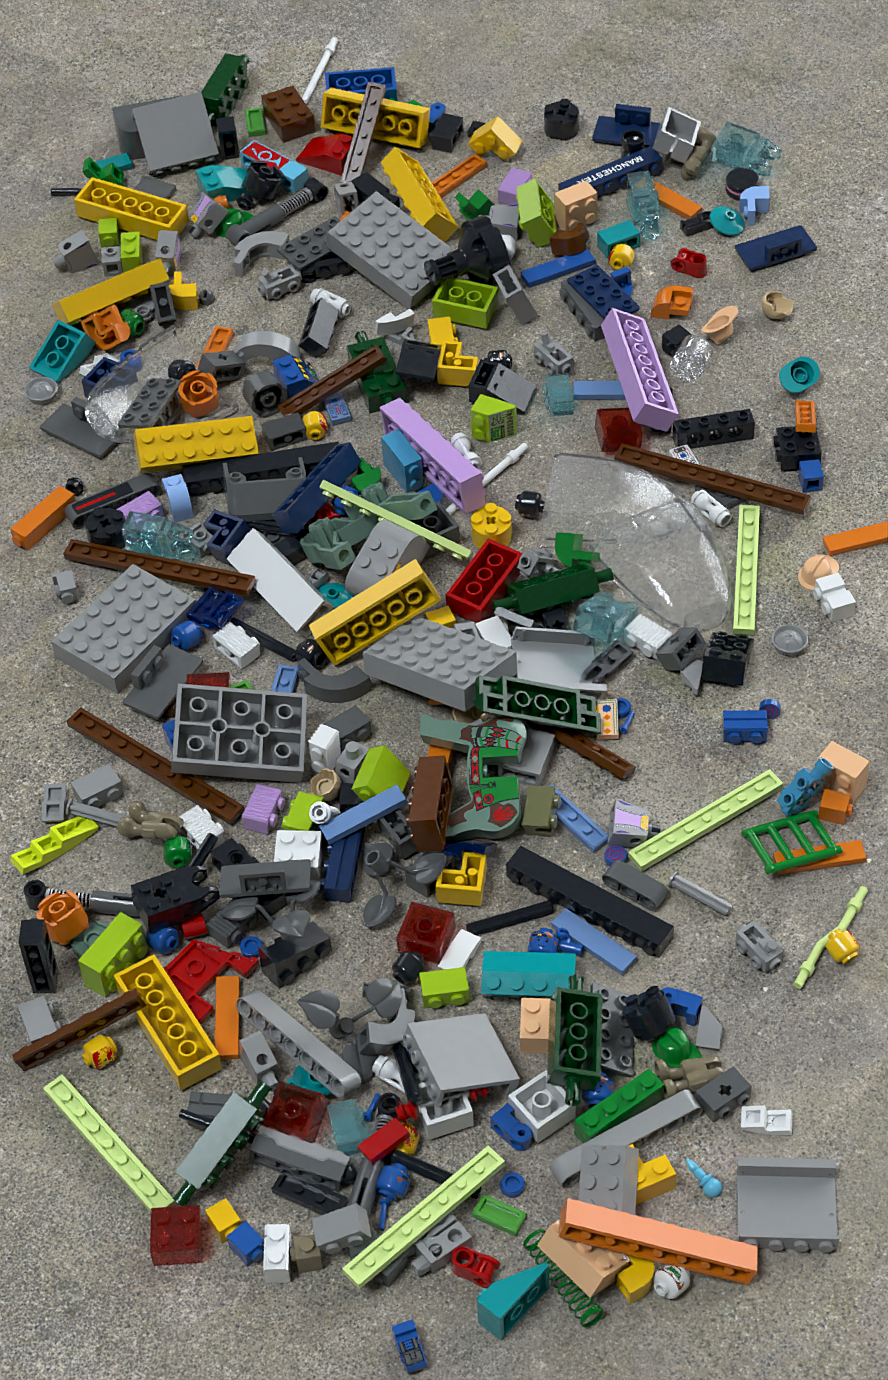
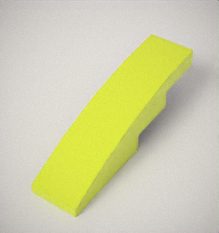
(56, 843)

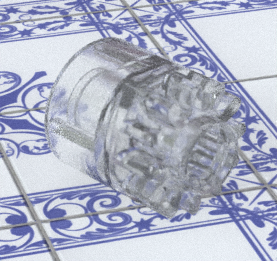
(691, 358)

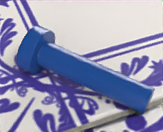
(624, 728)
(368, 1115)
(384, 1203)

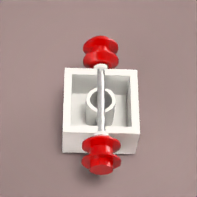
(450, 1117)

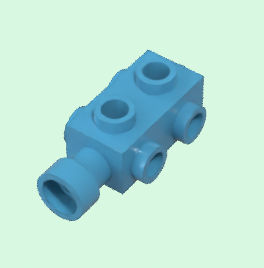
(803, 788)

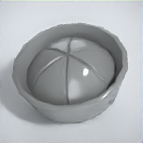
(41, 390)
(789, 640)

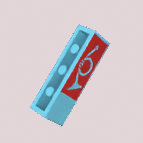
(293, 173)

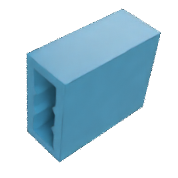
(402, 461)

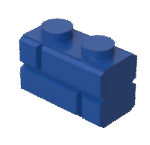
(744, 726)

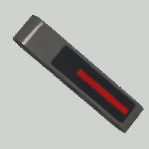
(111, 498)

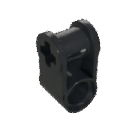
(554, 619)

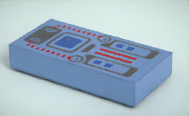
(337, 409)

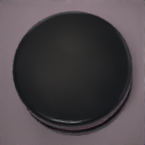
(740, 180)

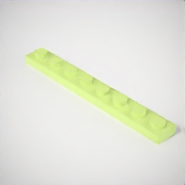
(368, 508)
(746, 570)
(705, 820)
(108, 1144)
(423, 1217)

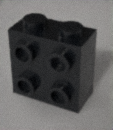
(795, 447)

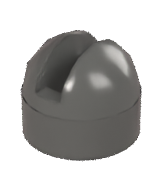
(210, 297)

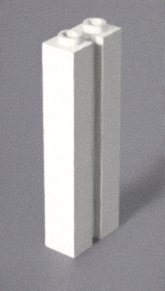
(280, 582)

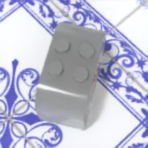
(383, 553)

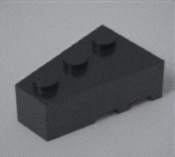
(293, 955)

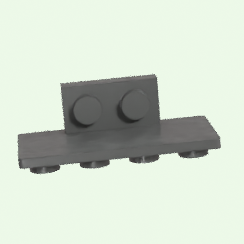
(309, 246)
(153, 405)
(72, 427)
(157, 679)
(265, 878)
(616, 1033)

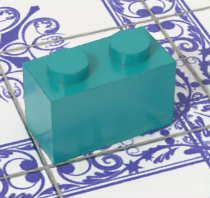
(621, 233)

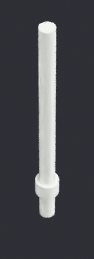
(328, 52)
(511, 458)

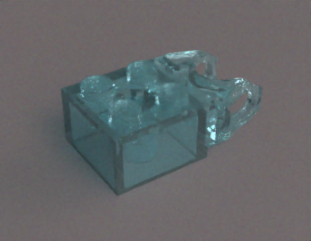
(743, 149)
(643, 203)
(157, 536)
(604, 617)

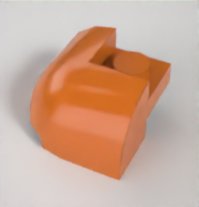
(672, 300)
(106, 328)

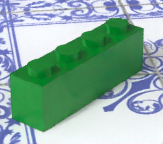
(620, 1106)

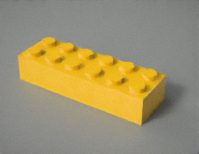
(396, 120)
(419, 194)
(132, 208)
(106, 293)
(193, 443)
(374, 612)
(169, 1023)

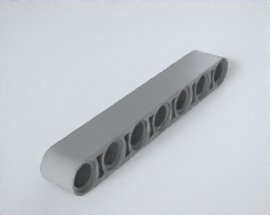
(298, 1043)
(638, 1130)

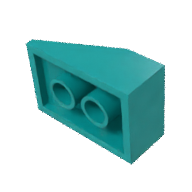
(222, 181)
(62, 351)
(510, 1299)

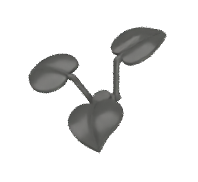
(377, 862)
(288, 925)
(322, 1009)

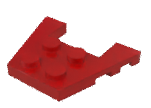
(198, 967)

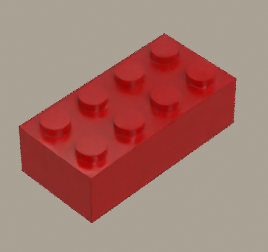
(483, 581)

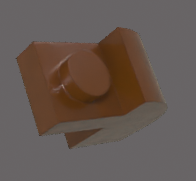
(569, 242)

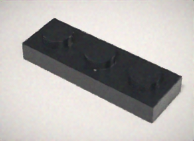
(307, 1193)

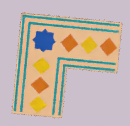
(608, 718)

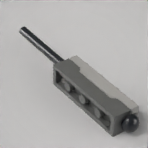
(293, 1154)

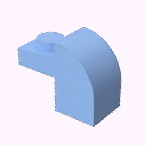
(754, 200)
(178, 498)

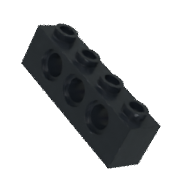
(714, 429)
(231, 853)
(38, 955)

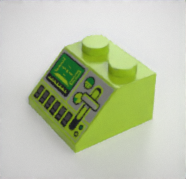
(493, 419)

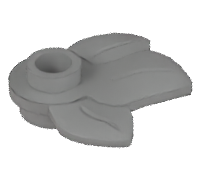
(143, 308)

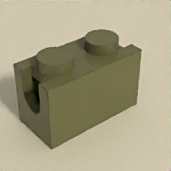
(540, 810)

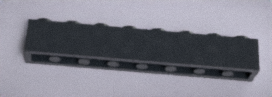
(208, 476)
(590, 901)

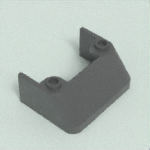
(259, 498)

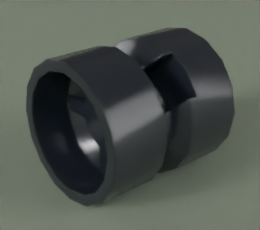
(632, 142)

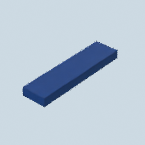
(557, 268)

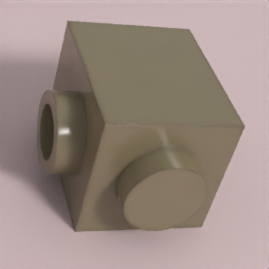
(306, 1254)

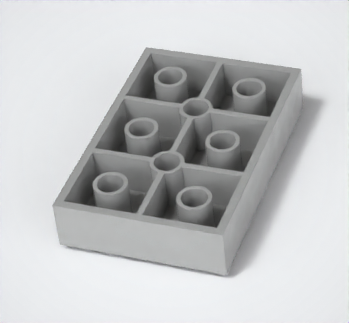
(388, 248)
(122, 628)
(437, 661)
(239, 733)

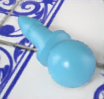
(711, 1186)

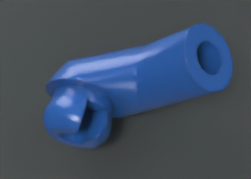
(566, 944)

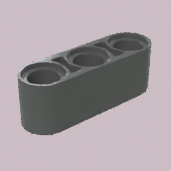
(635, 885)

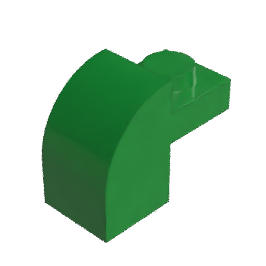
(109, 173)
(477, 205)
(365, 476)
(569, 549)

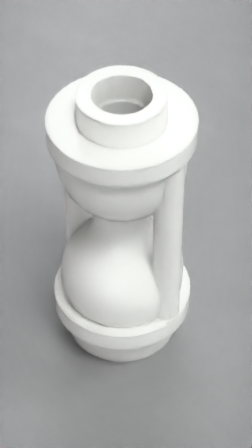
(340, 303)
(462, 443)
(717, 514)
(322, 812)
(388, 1071)

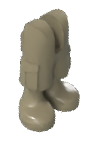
(701, 149)
(149, 825)
(695, 1072)

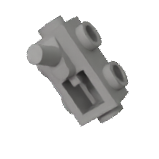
(279, 282)
(553, 355)
(537, 562)
(765, 953)

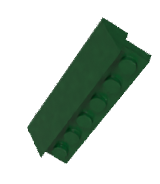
(537, 703)

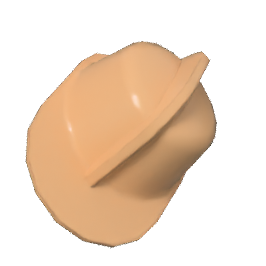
(721, 324)
(815, 568)

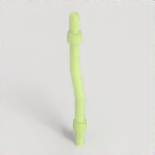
(807, 966)

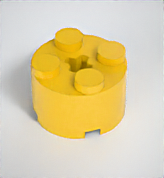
(491, 523)

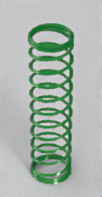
(589, 1311)

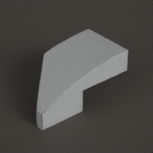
(400, 336)
(692, 675)
(708, 1031)

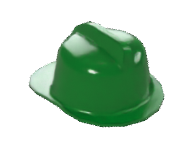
(233, 217)
(674, 1047)

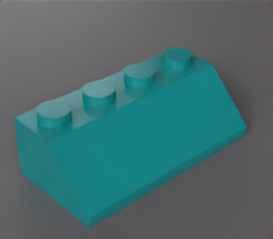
(525, 973)

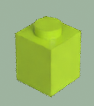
(108, 232)

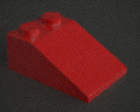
(327, 153)

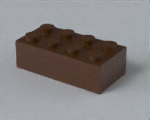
(430, 804)

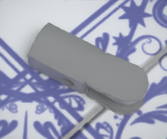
(322, 578)

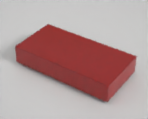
(383, 1141)

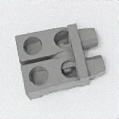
(436, 1245)

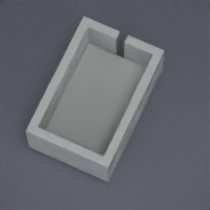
(676, 135)
(609, 1176)

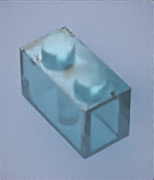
(559, 394)
(346, 1126)

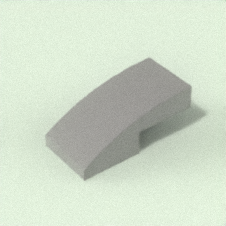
(54, 802)

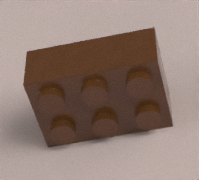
(288, 113)

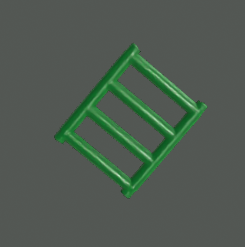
(790, 860)

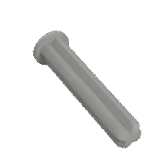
(93, 813)
(699, 894)

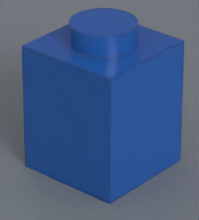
(810, 476)
(246, 1244)

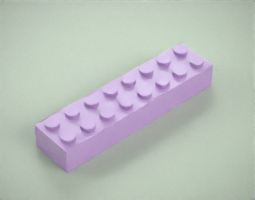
(639, 370)
(440, 460)

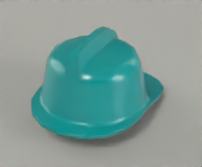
(799, 374)

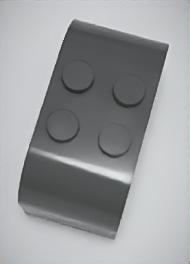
(127, 131)

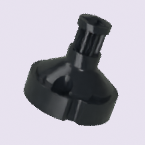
(478, 255)

